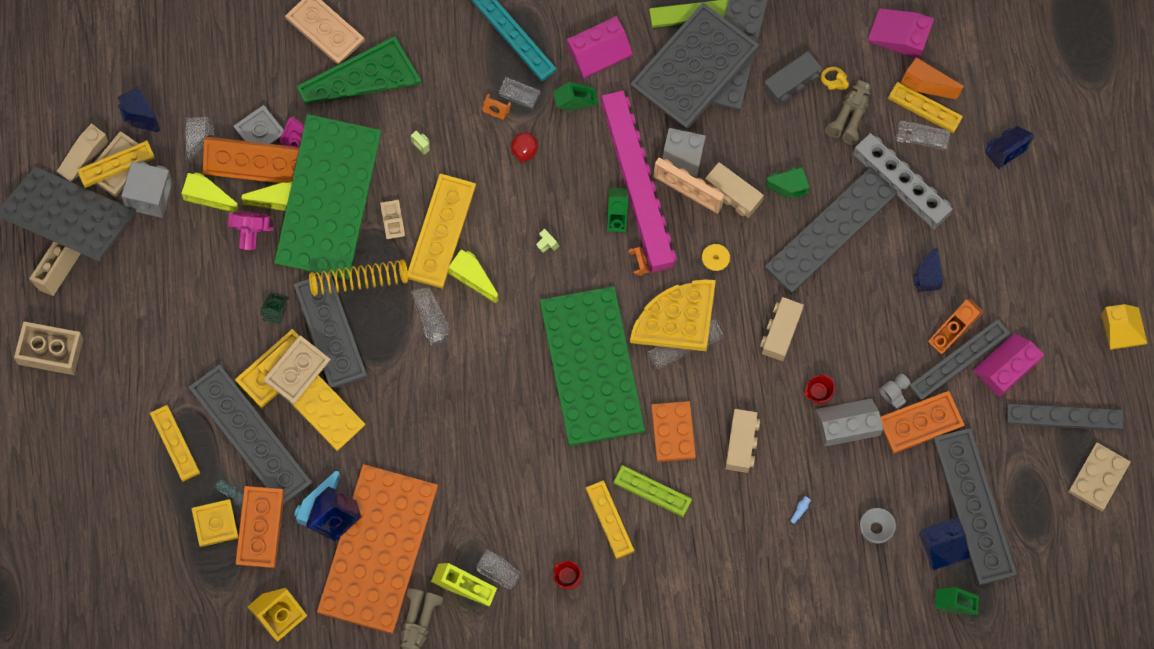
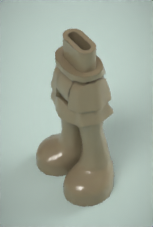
(855, 102)
(414, 635)

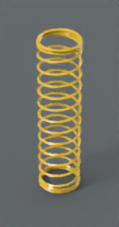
(403, 274)

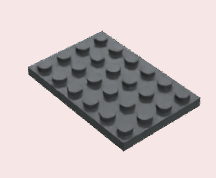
(695, 66)
(67, 213)

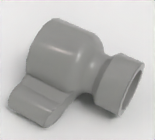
(892, 391)

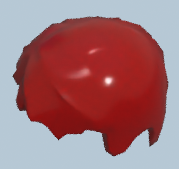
(524, 146)
(820, 389)
(567, 575)

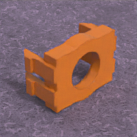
(503, 109)
(642, 260)

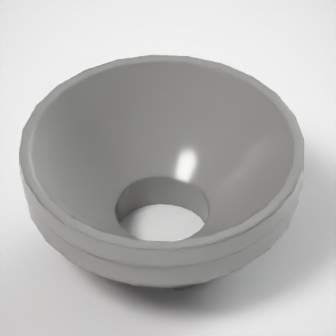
(880, 517)

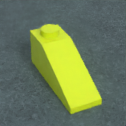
(204, 192)
(270, 197)
(469, 271)
(463, 583)

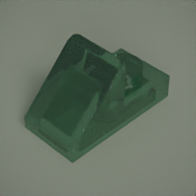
(274, 308)

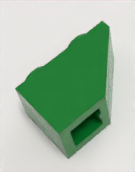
(789, 184)
(617, 209)

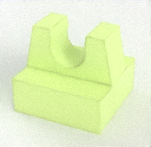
(547, 241)

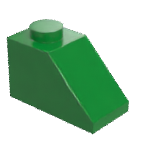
(575, 96)
(956, 601)

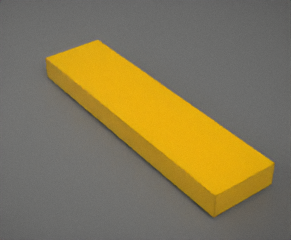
(925, 107)
(115, 164)
(174, 443)
(609, 519)

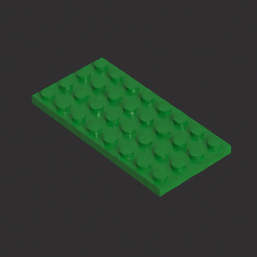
(328, 196)
(592, 366)

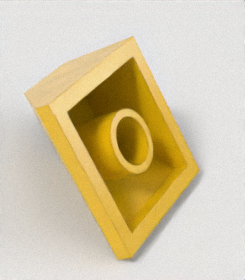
(1123, 326)
(277, 612)

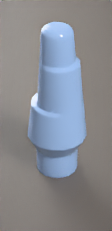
(801, 508)

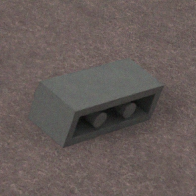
(792, 78)

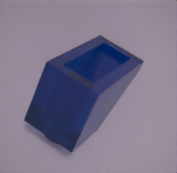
(928, 274)

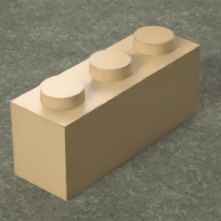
(735, 190)
(53, 268)
(781, 328)
(742, 441)

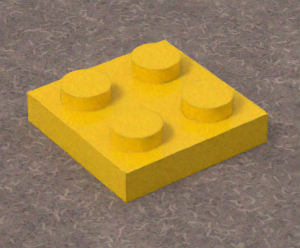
(215, 523)

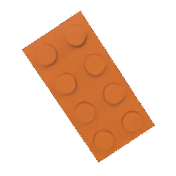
(921, 422)
(260, 527)

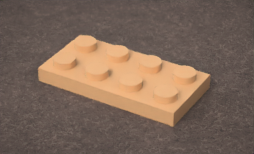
(325, 29)
(689, 186)

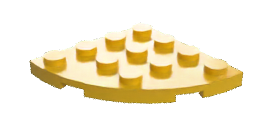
(677, 317)

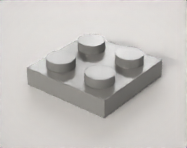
(259, 127)

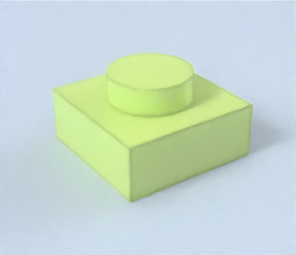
(420, 142)

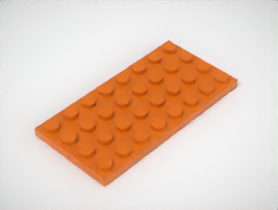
(378, 550)

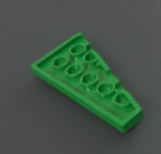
(372, 71)

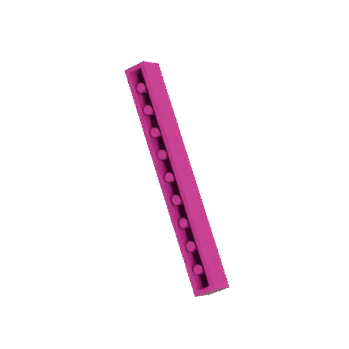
(637, 181)

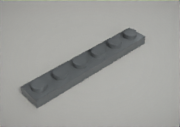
(959, 360)
(1064, 417)

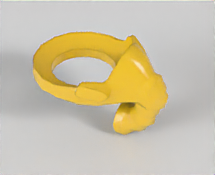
(840, 83)

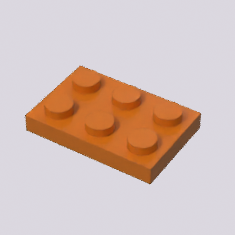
(673, 431)

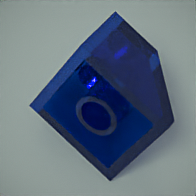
(137, 111)
(1008, 146)
(333, 514)
(945, 543)

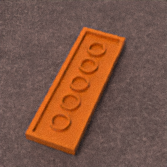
(249, 160)

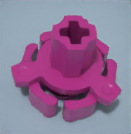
(249, 225)

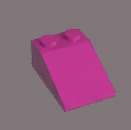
(901, 31)

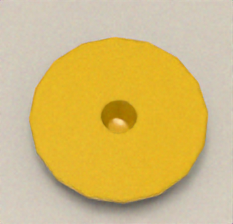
(715, 257)

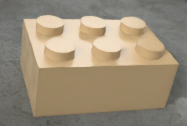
(48, 348)

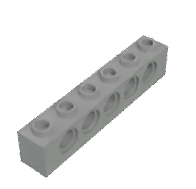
(917, 203)

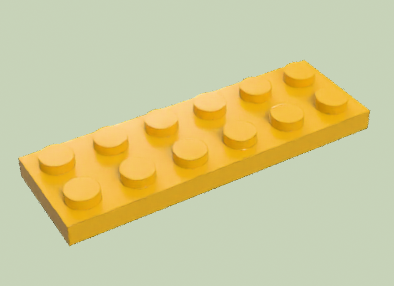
(441, 231)
(321, 406)

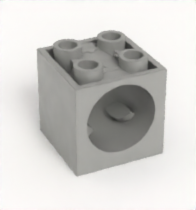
(147, 189)

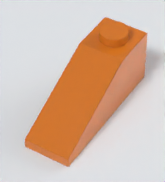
(930, 81)

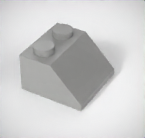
(684, 150)

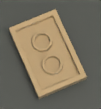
(116, 183)
(296, 370)
(1099, 477)

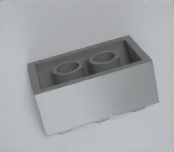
(849, 422)

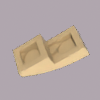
(392, 219)

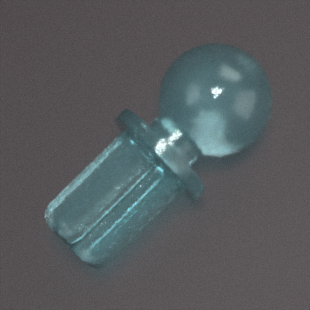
(230, 491)

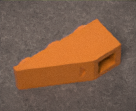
(956, 325)

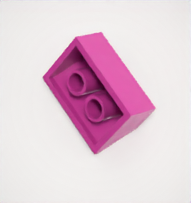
(599, 47)
(1008, 364)

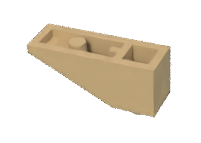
(83, 152)

